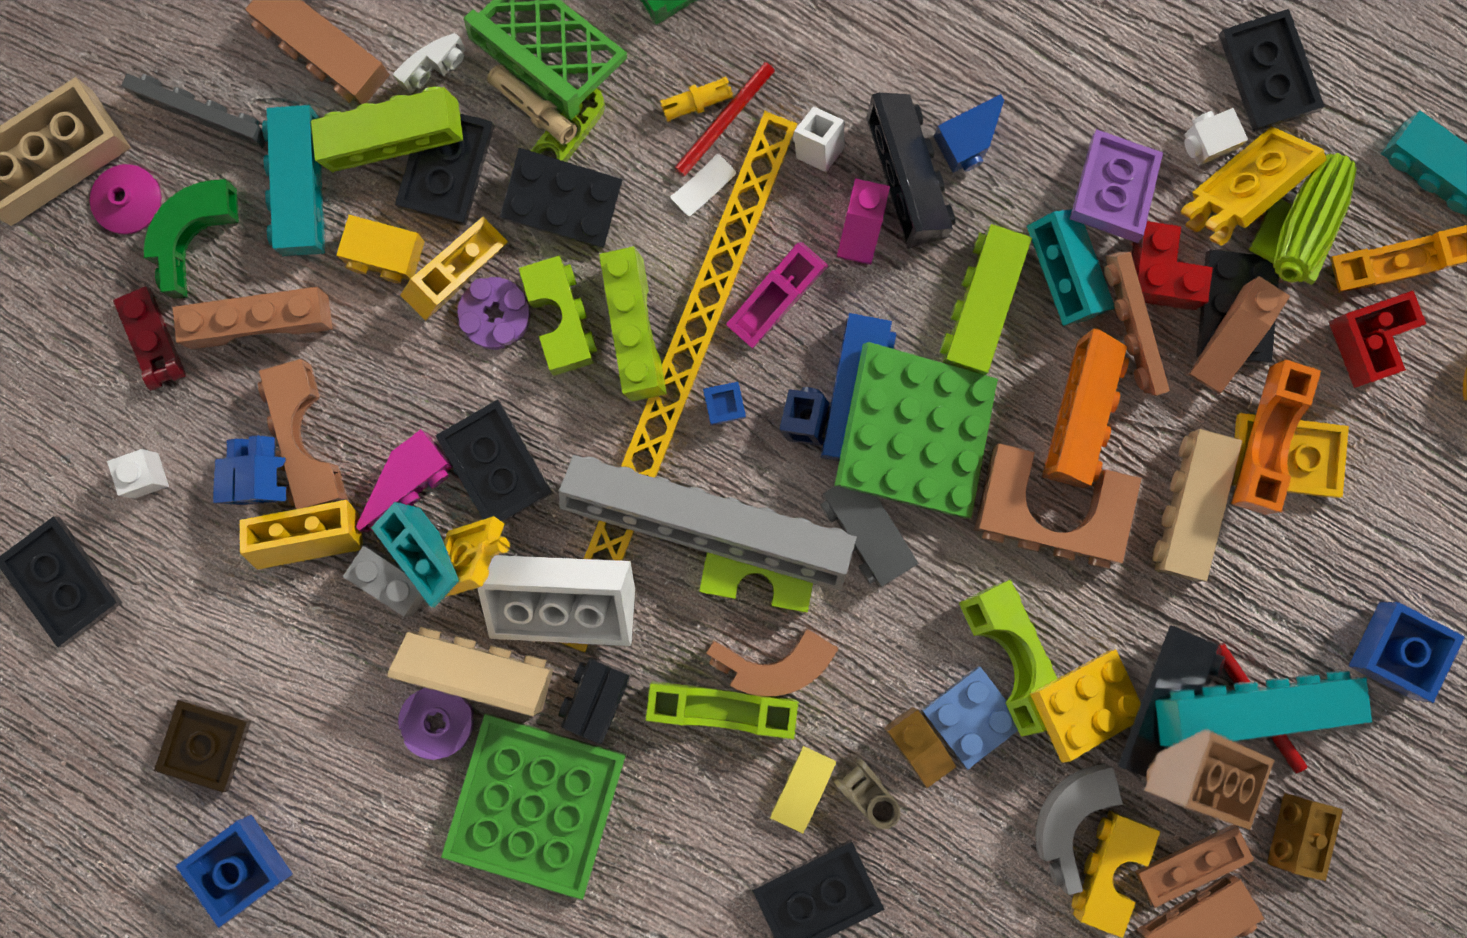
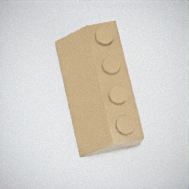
(472, 672)

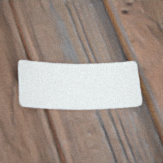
(703, 185)

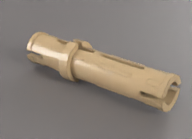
(542, 113)

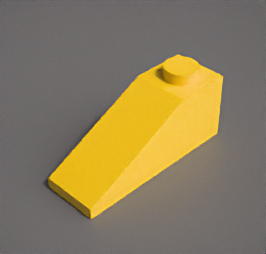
(453, 268)

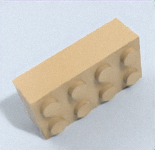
(54, 148)

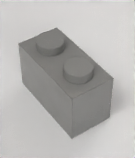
(384, 581)

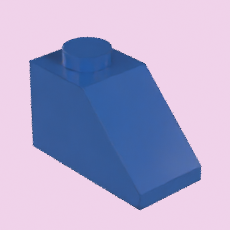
(969, 135)

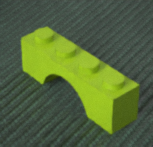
(633, 340)
(1002, 617)
(722, 709)

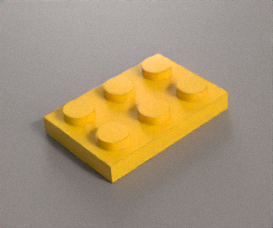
(1314, 456)
(1087, 705)

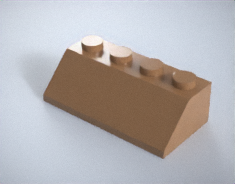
(1211, 777)

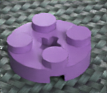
(483, 295)
(416, 729)

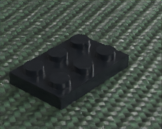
(1271, 70)
(446, 177)
(561, 198)
(1228, 277)
(494, 463)
(58, 581)
(819, 895)

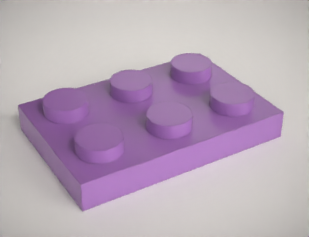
(1116, 186)

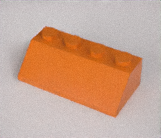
(1086, 409)

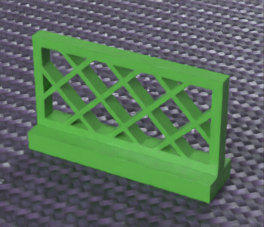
(529, 68)

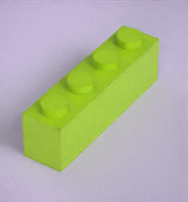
(387, 129)
(986, 299)

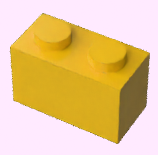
(380, 248)

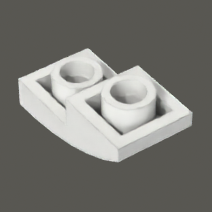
(440, 54)

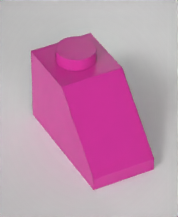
(863, 221)

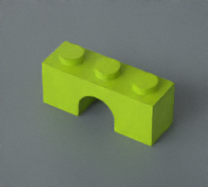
(550, 284)
(724, 574)

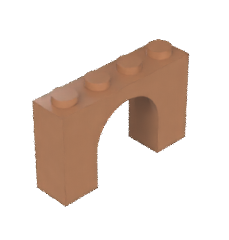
(1100, 535)

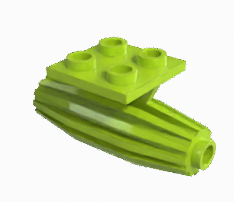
(1302, 233)

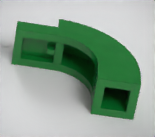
(179, 222)

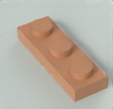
(1194, 865)

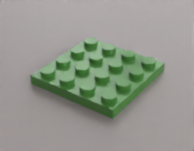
(916, 431)
(533, 806)

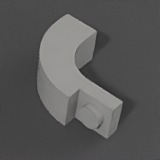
(1062, 813)

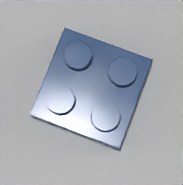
(971, 717)

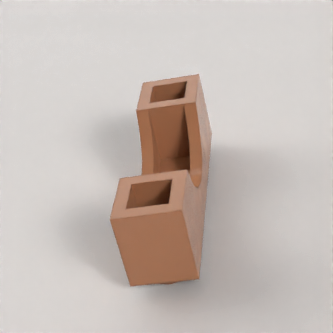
(227, 319)
(289, 394)

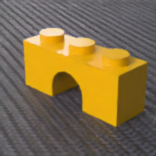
(1119, 842)

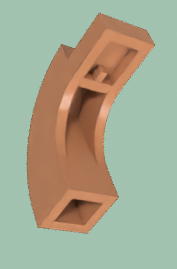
(779, 678)

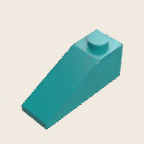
(417, 550)

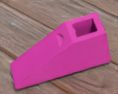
(406, 473)

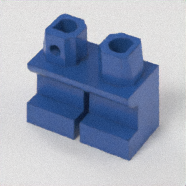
(248, 473)

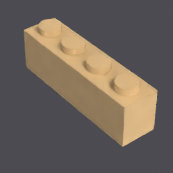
(1196, 505)

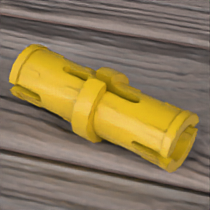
(696, 99)

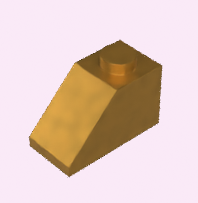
(920, 746)

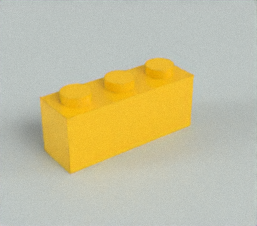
(300, 534)

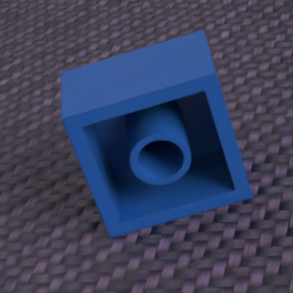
(1406, 651)
(234, 870)

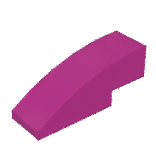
(777, 294)

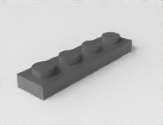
(183, 104)

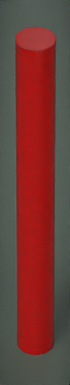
(724, 119)
(1281, 741)

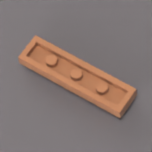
(1132, 310)

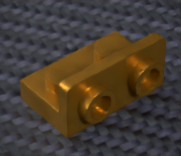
(1304, 837)

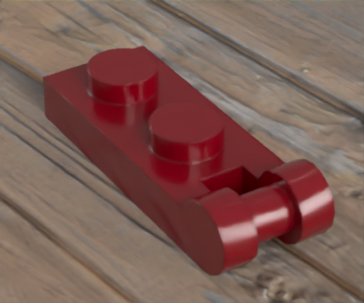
(149, 337)

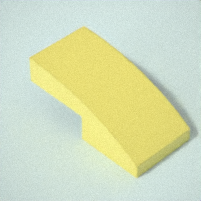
(803, 789)

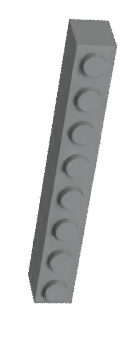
(706, 522)

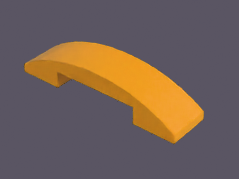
(1400, 260)

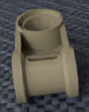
(867, 794)

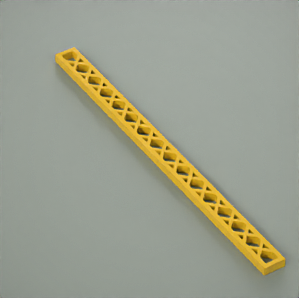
(687, 316)

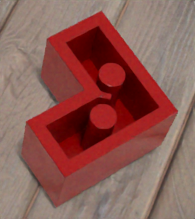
(1162, 277)
(1368, 334)

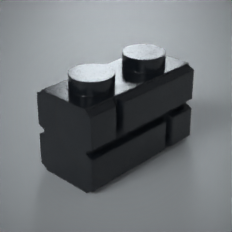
(594, 700)

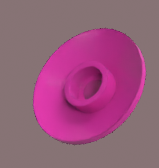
(136, 209)

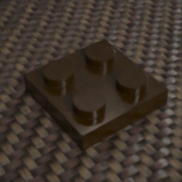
(202, 745)

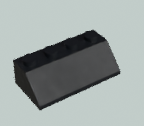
(909, 169)
(1182, 664)

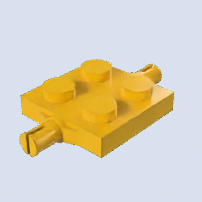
(472, 551)

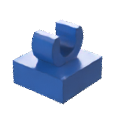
(724, 403)

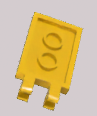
(1251, 183)

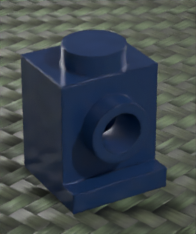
(799, 404)

